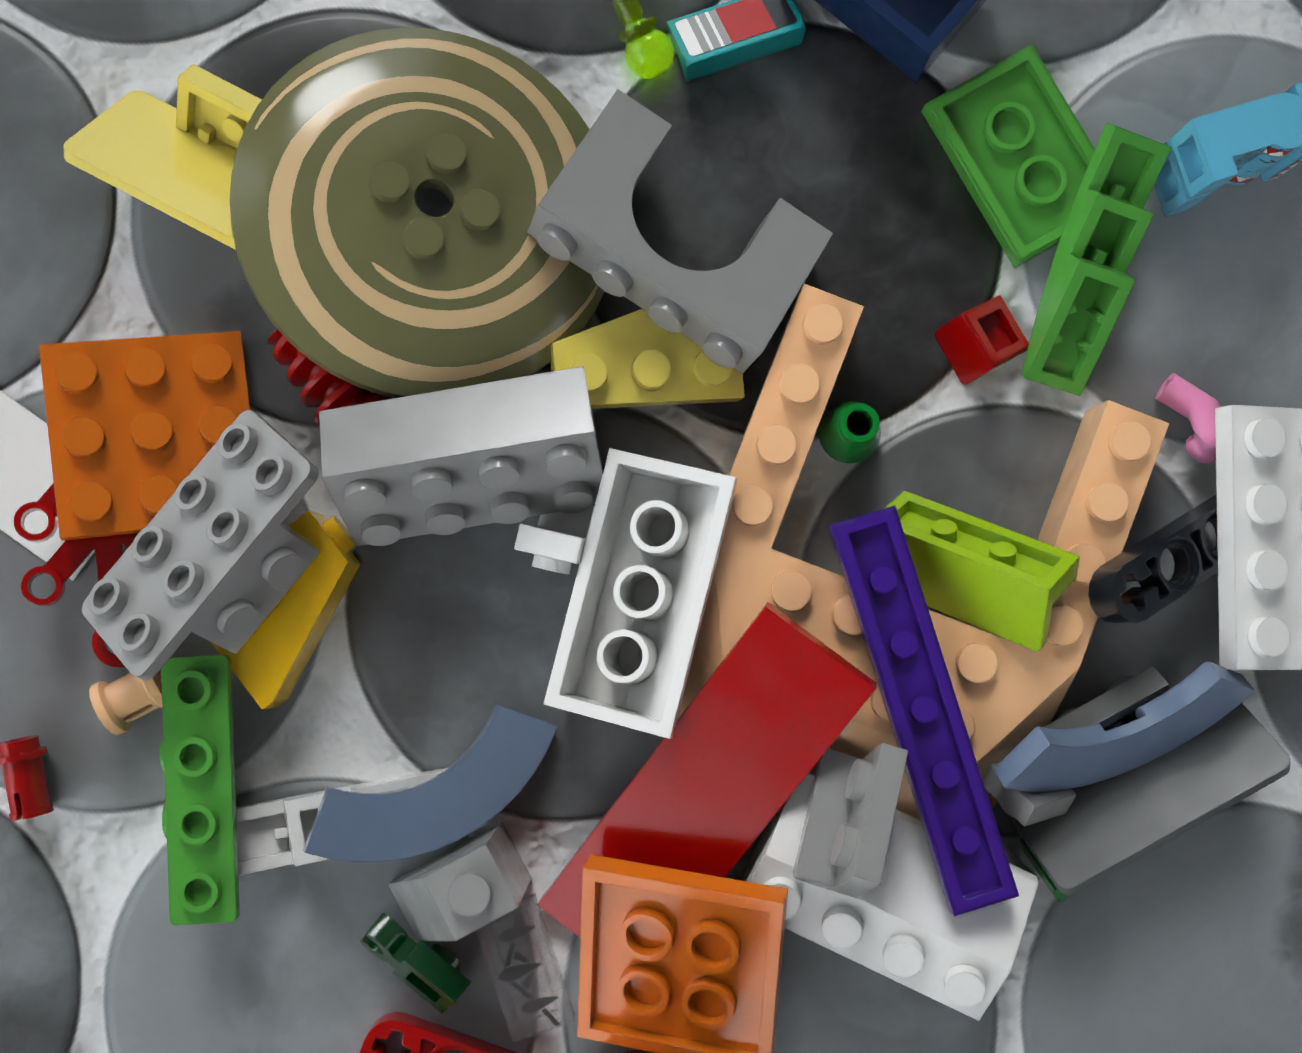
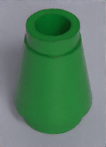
(839, 441)

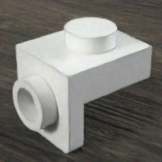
(555, 540)

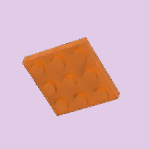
(134, 422)
(678, 959)

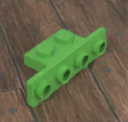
(199, 790)

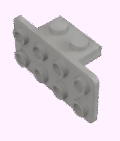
(211, 554)

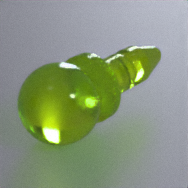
(647, 49)

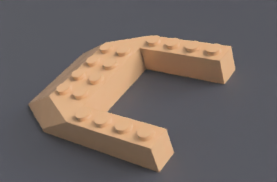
(997, 683)

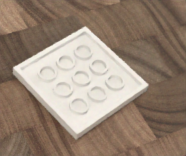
(1259, 536)

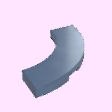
(1089, 754)
(440, 809)

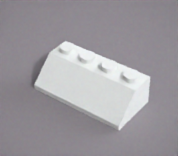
(640, 592)
(905, 921)

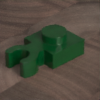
(427, 970)

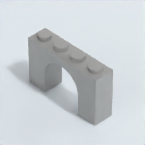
(593, 225)

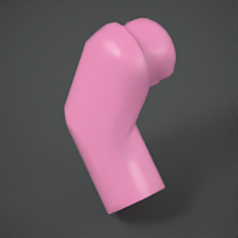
(1198, 409)

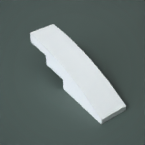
(277, 830)

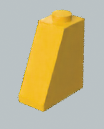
(288, 636)

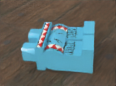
(1232, 149)

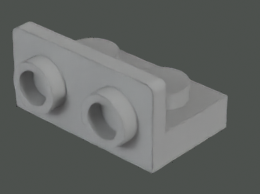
(850, 820)

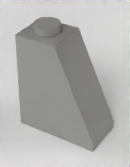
(463, 887)

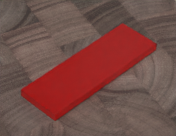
(729, 762)

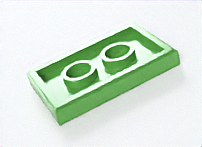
(1014, 151)

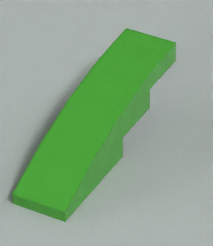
(1092, 259)

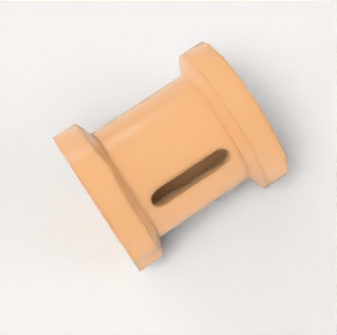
(125, 700)

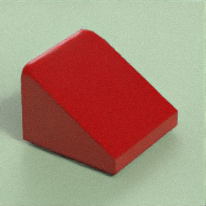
(981, 340)

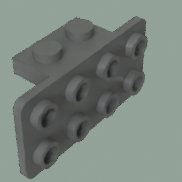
(1153, 803)

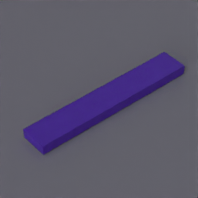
(923, 711)

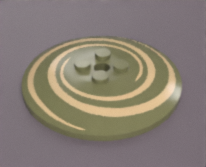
(350, 258)

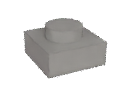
(1028, 806)

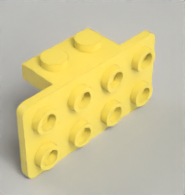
(169, 154)

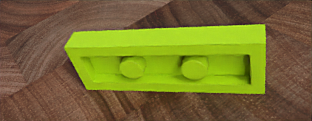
(984, 570)

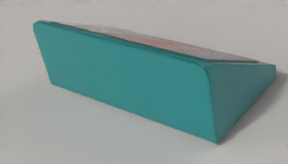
(734, 34)

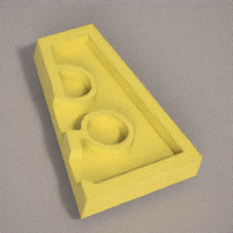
(644, 365)

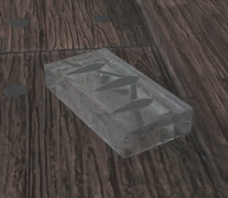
(526, 971)

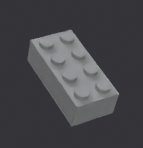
(462, 457)

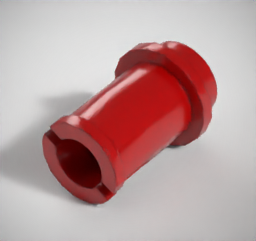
(25, 777)

